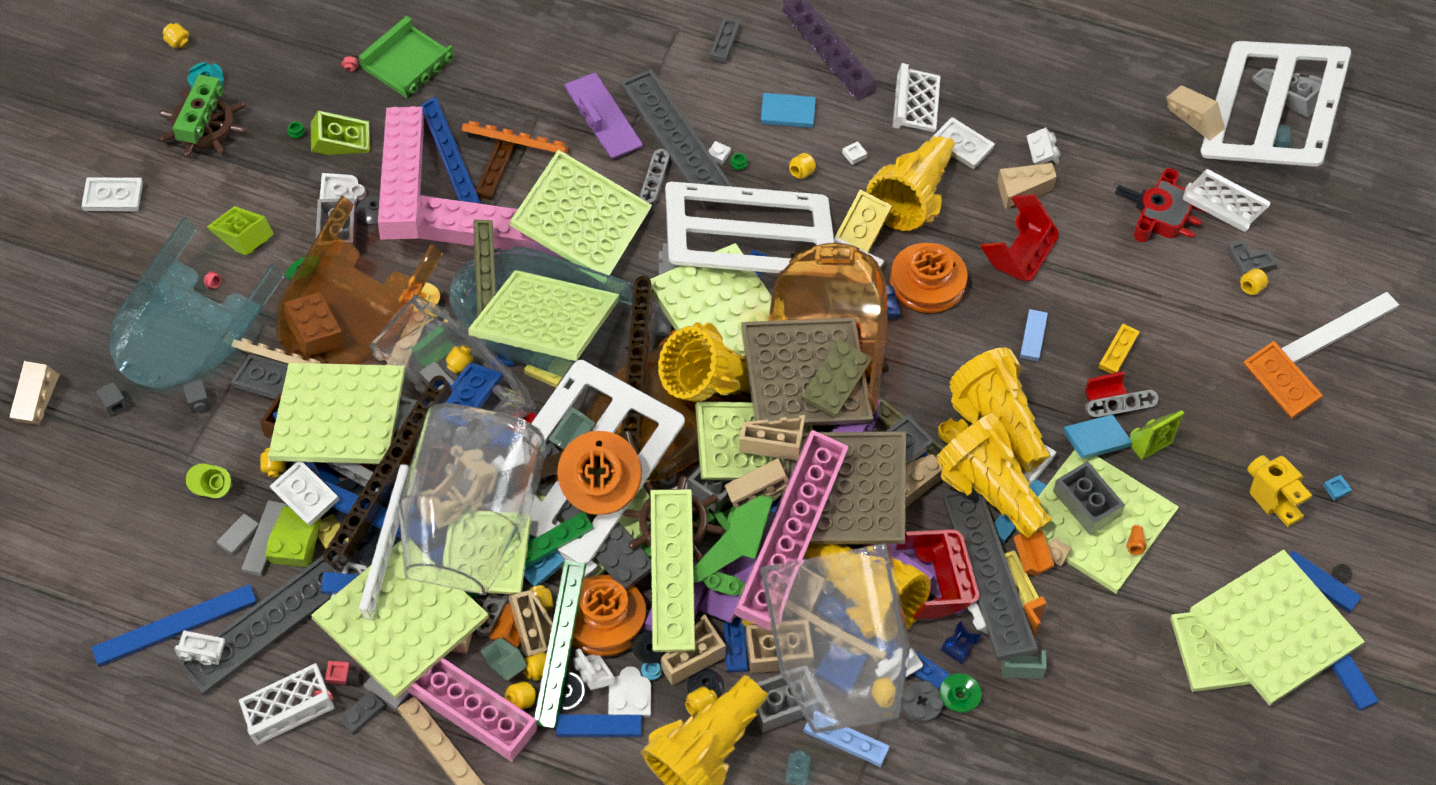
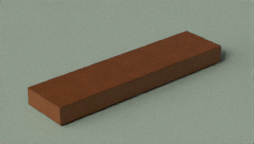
(495, 169)

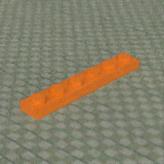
(507, 135)

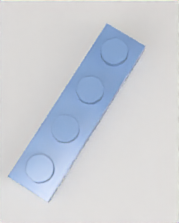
(853, 743)

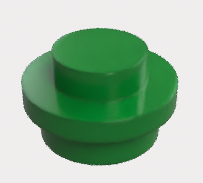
(296, 130)
(739, 161)

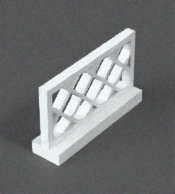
(903, 97)
(1222, 207)
(291, 715)

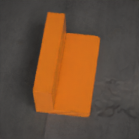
(1034, 553)
(1034, 612)
(506, 627)

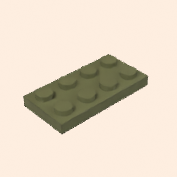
(836, 378)

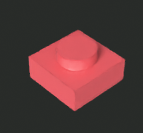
(337, 672)

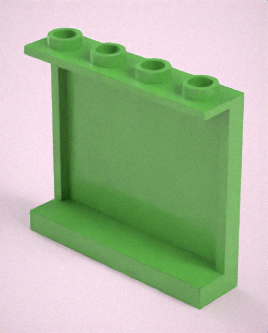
(405, 58)

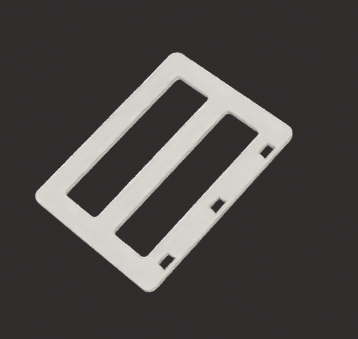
(1322, 118)
(679, 224)
(624, 400)

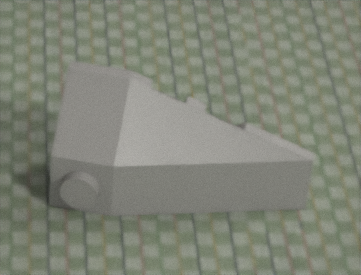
(1302, 90)

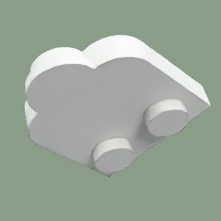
(338, 185)
(630, 694)

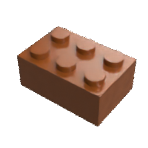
(313, 324)

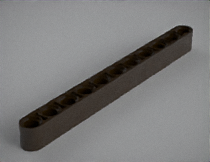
(638, 347)
(379, 477)

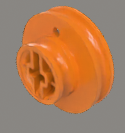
(928, 277)
(624, 477)
(607, 617)

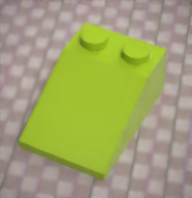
(339, 134)
(241, 230)
(1155, 434)
(292, 540)

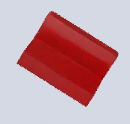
(1105, 386)

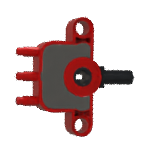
(1161, 208)

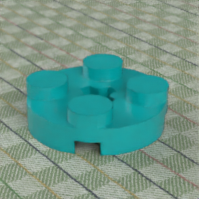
(207, 70)

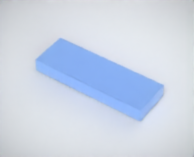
(1033, 335)

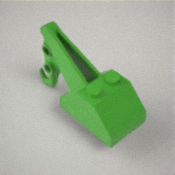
(742, 538)

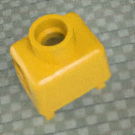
(1276, 488)

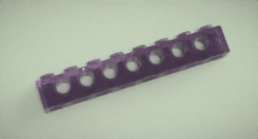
(830, 48)

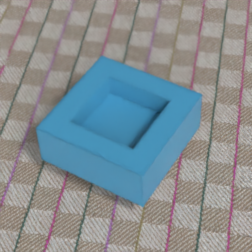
(1337, 487)

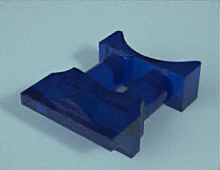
(955, 648)

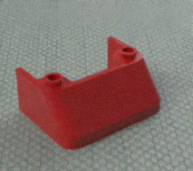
(1032, 244)
(952, 568)

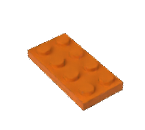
(1282, 380)

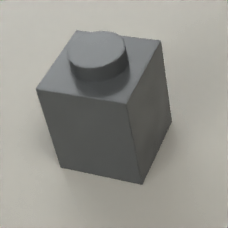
(196, 396)
(111, 399)

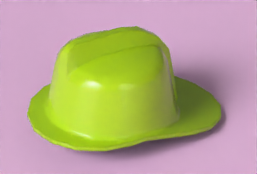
(208, 480)

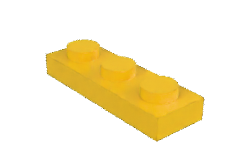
(1119, 349)

